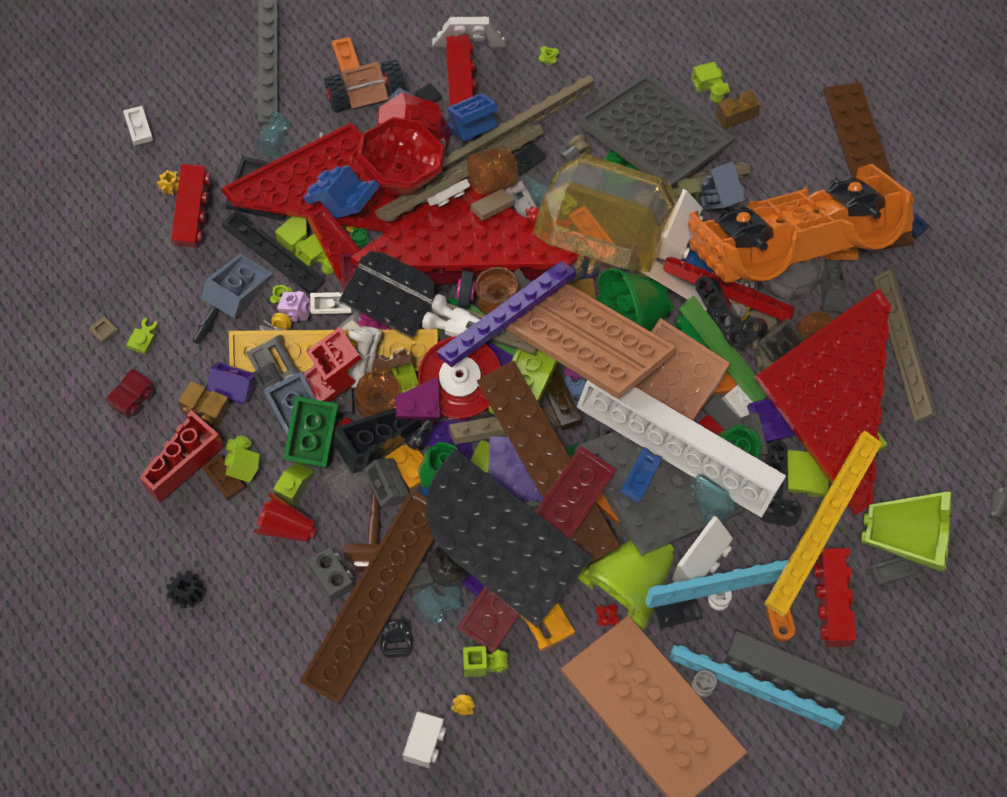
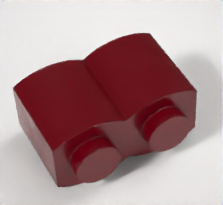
(130, 393)

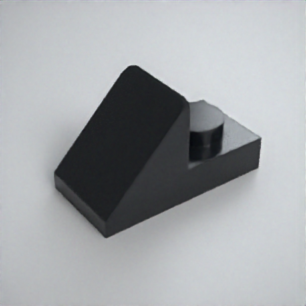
(678, 613)

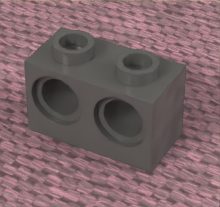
(327, 576)

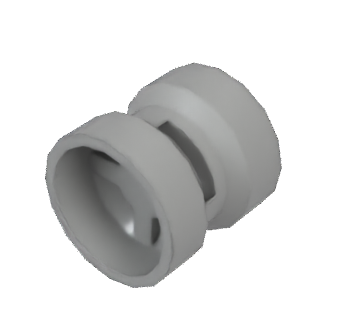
(706, 680)

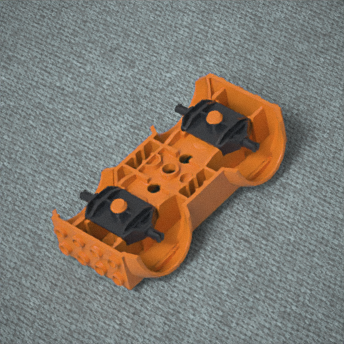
(799, 226)

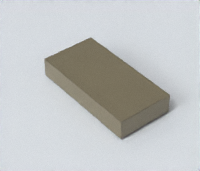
(492, 204)

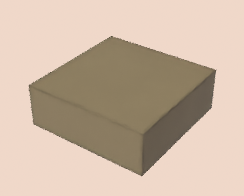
(103, 330)

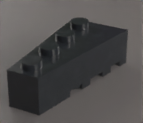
(371, 438)

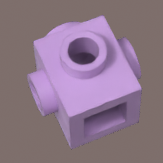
(295, 305)

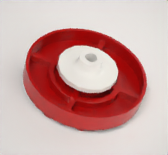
(459, 396)

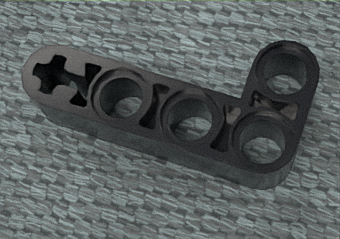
(725, 309)
(779, 505)

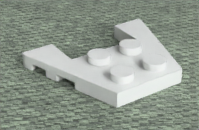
(476, 27)

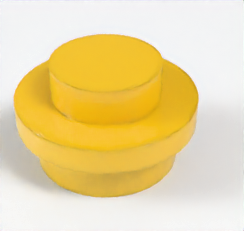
(281, 320)

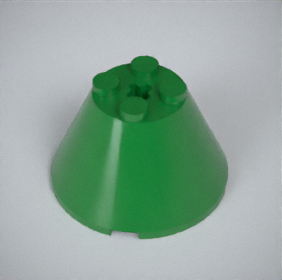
(634, 297)

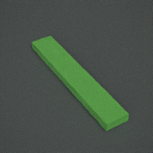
(717, 343)

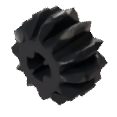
(189, 581)

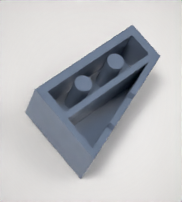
(721, 188)

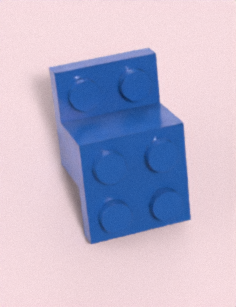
(472, 117)
(341, 191)

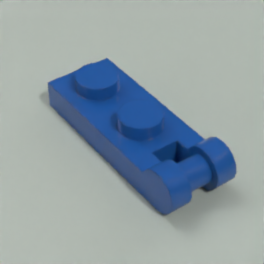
(641, 475)

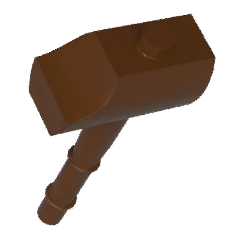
(361, 554)

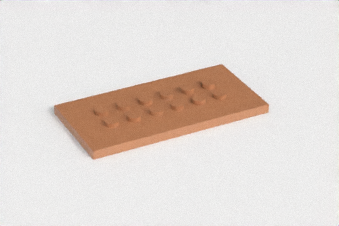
(592, 340)
(653, 711)

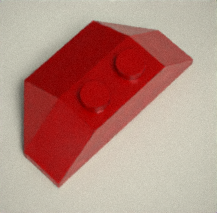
(417, 109)

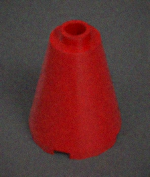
(284, 521)

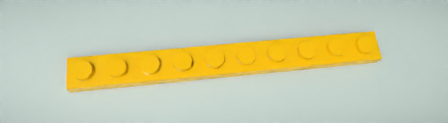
(822, 524)

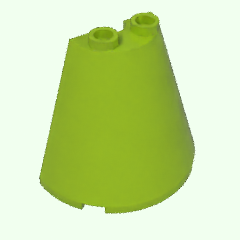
(912, 529)
(629, 576)

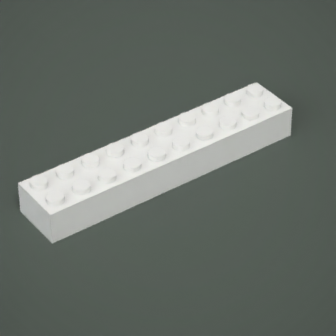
(685, 444)

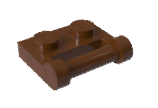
(398, 358)

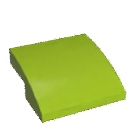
(805, 475)

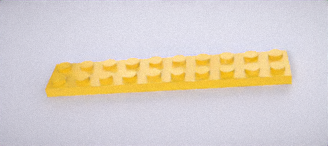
(299, 341)

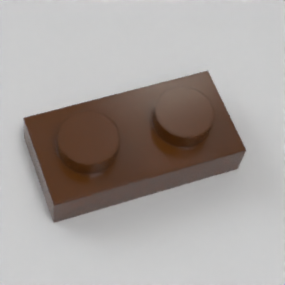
(225, 484)

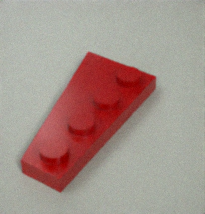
(331, 238)

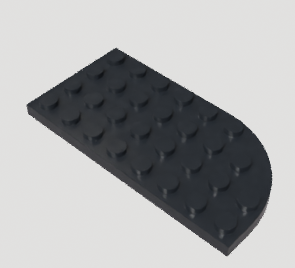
(501, 539)

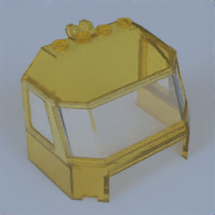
(606, 213)

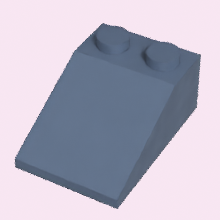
(235, 285)
(282, 397)

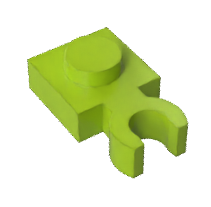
(142, 339)

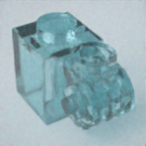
(271, 136)
(433, 607)

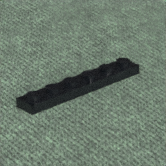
(273, 252)

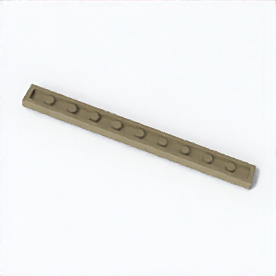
(532, 116)
(455, 174)

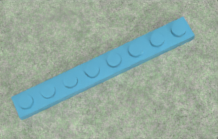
(714, 584)
(763, 690)

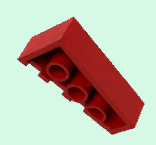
(459, 68)
(190, 205)
(181, 457)
(835, 598)

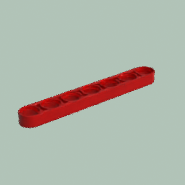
(732, 289)

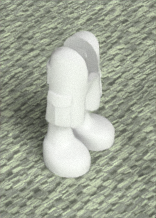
(459, 318)
(367, 343)

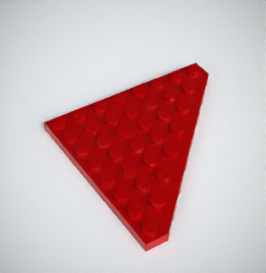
(285, 182)
(458, 239)
(834, 388)

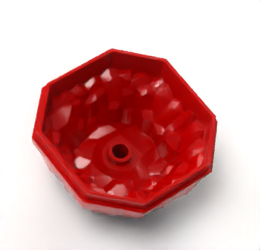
(400, 155)

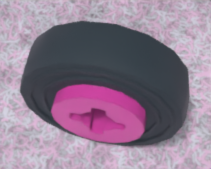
(465, 289)

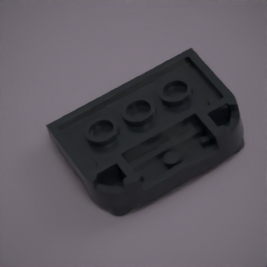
(389, 293)

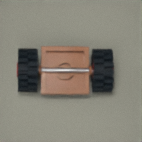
(364, 85)

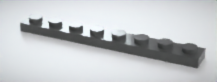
(267, 60)

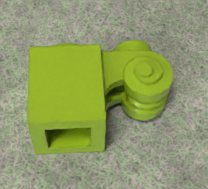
(710, 78)
(311, 252)
(405, 376)
(240, 461)
(478, 663)

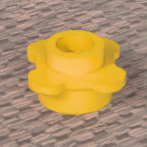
(463, 705)

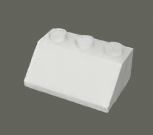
(677, 233)
(705, 552)

